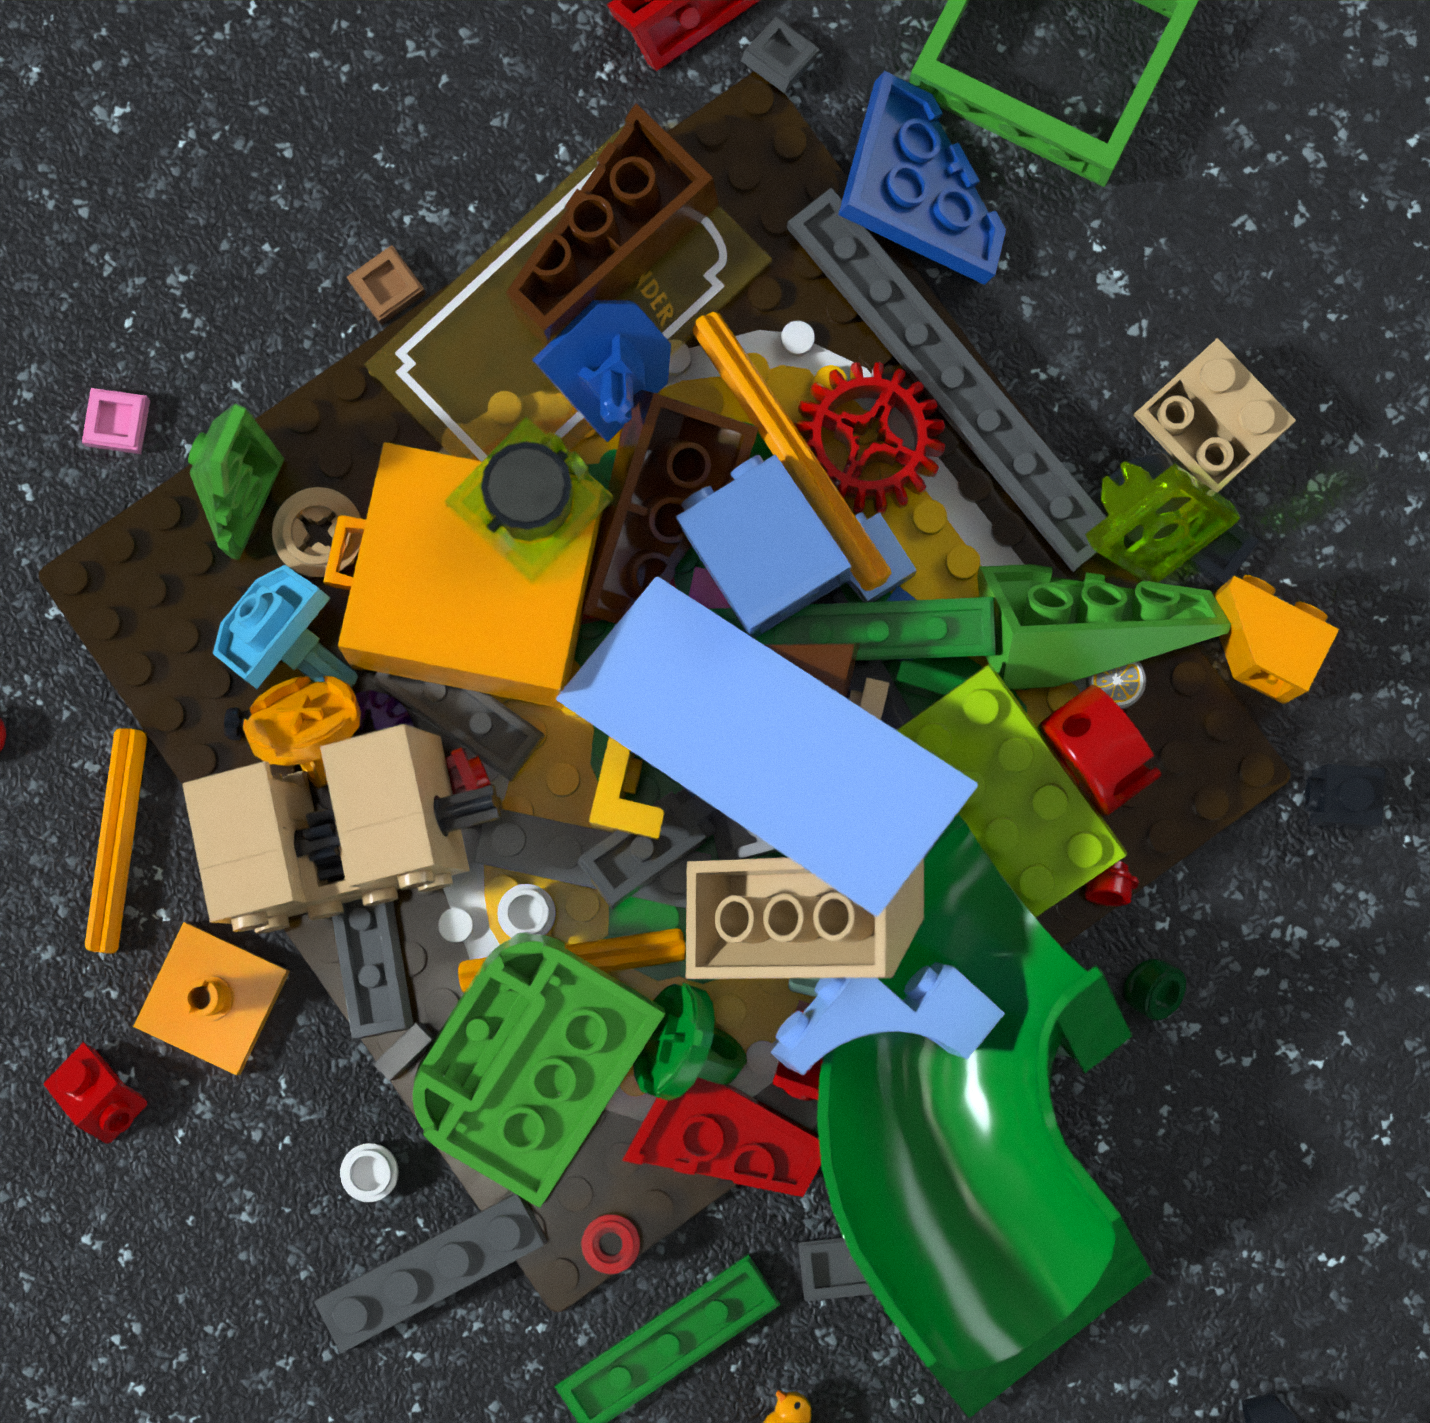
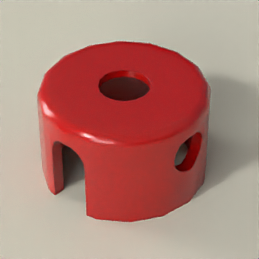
(1100, 749)

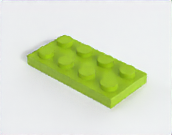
(1026, 801)

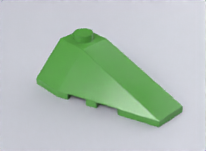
(233, 476)
(1073, 629)

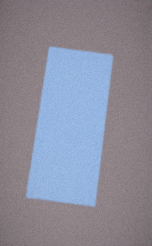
(768, 745)

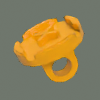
(298, 718)

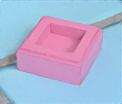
(115, 421)

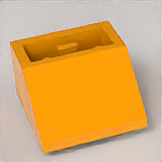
(1271, 641)

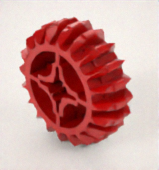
(889, 395)

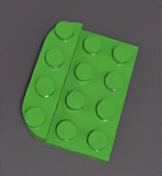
(529, 1062)

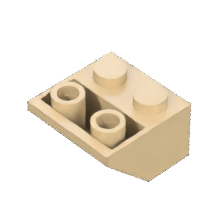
(1214, 417)

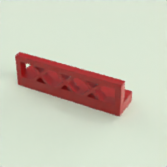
(673, 26)

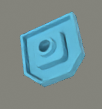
(272, 627)

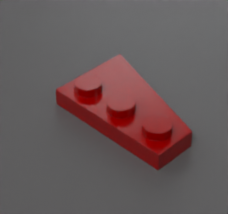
(727, 1137)

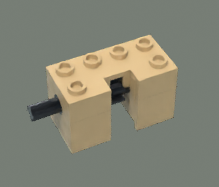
(388, 830)

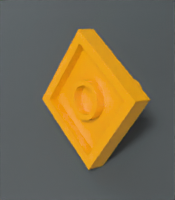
(211, 998)

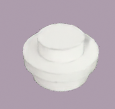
(526, 910)
(369, 1172)

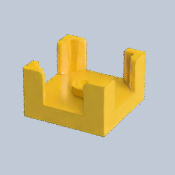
(609, 810)

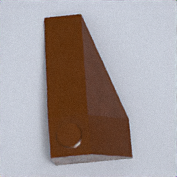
(658, 464)

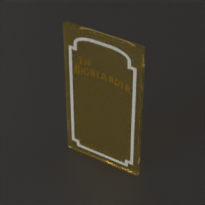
(469, 358)

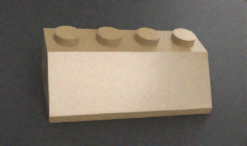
(788, 923)

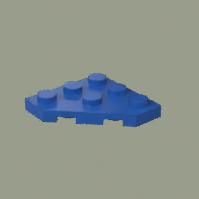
(918, 185)

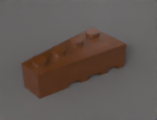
(613, 228)

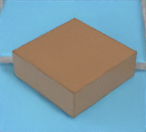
(386, 285)

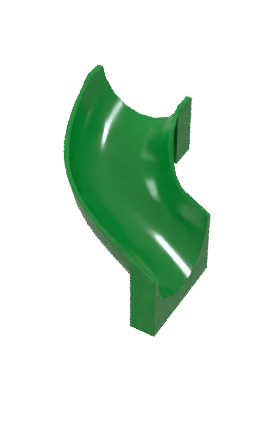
(955, 1166)

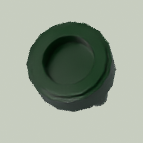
(1154, 989)

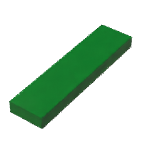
(668, 1343)

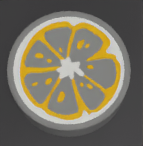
(1122, 684)

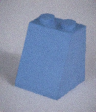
(763, 544)

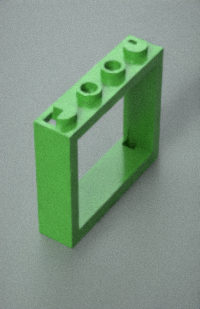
(1030, 126)

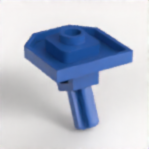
(605, 360)

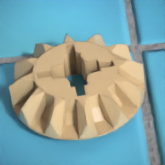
(291, 536)

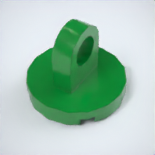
(686, 1046)

